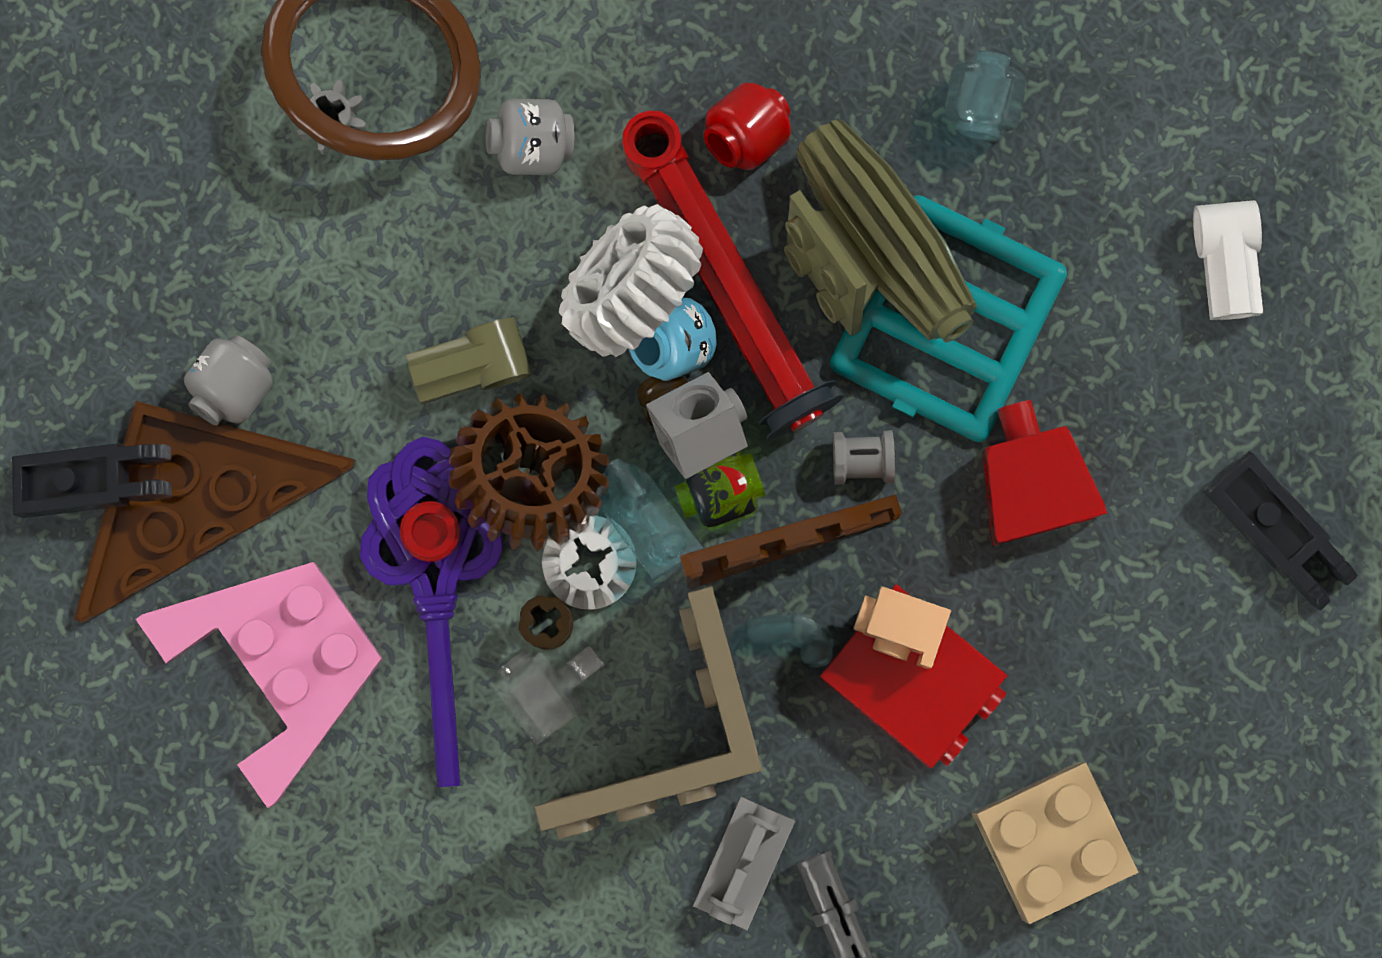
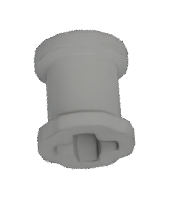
(863, 457)

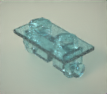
(645, 519)

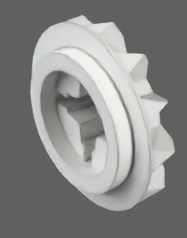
(581, 589)

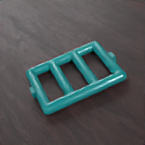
(1000, 375)

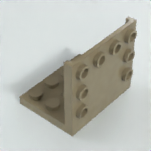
(691, 780)

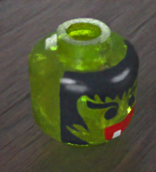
(722, 492)

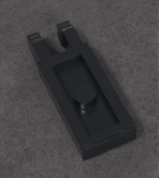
(85, 479)
(1277, 526)

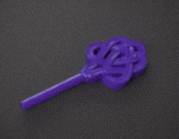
(410, 488)

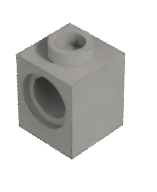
(698, 424)

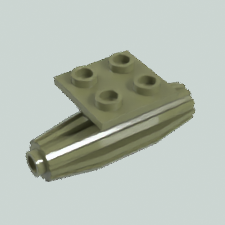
(871, 240)

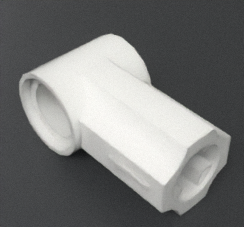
(1229, 242)

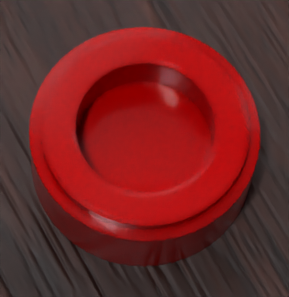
(430, 531)

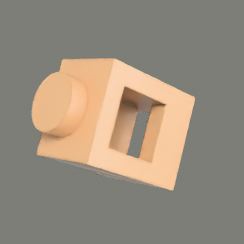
(903, 625)

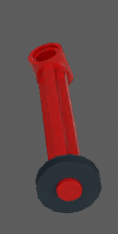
(729, 280)

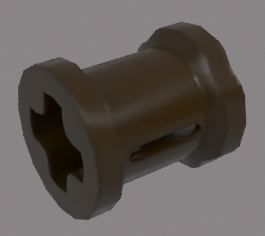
(528, 621)

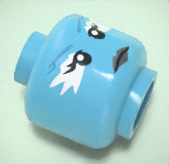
(678, 345)

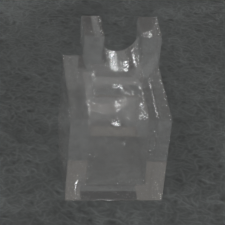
(541, 694)

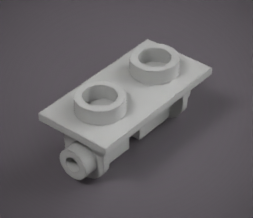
(743, 863)

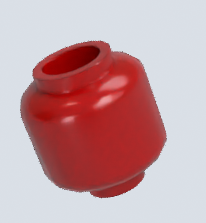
(747, 126)

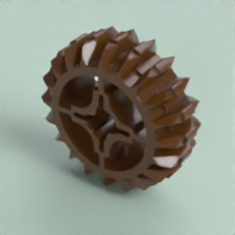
(518, 432)

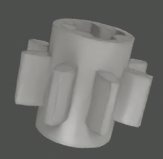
(345, 108)

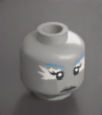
(530, 136)
(228, 380)

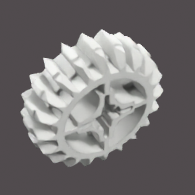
(630, 280)

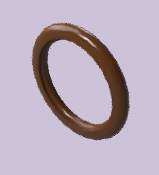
(364, 144)

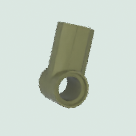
(484, 358)

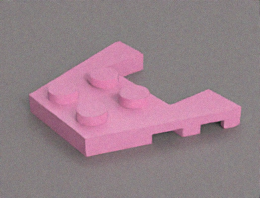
(297, 649)

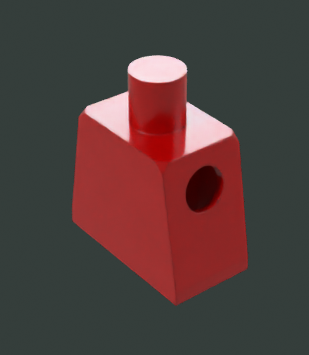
(1035, 479)

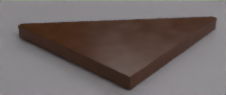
(220, 488)
(771, 545)

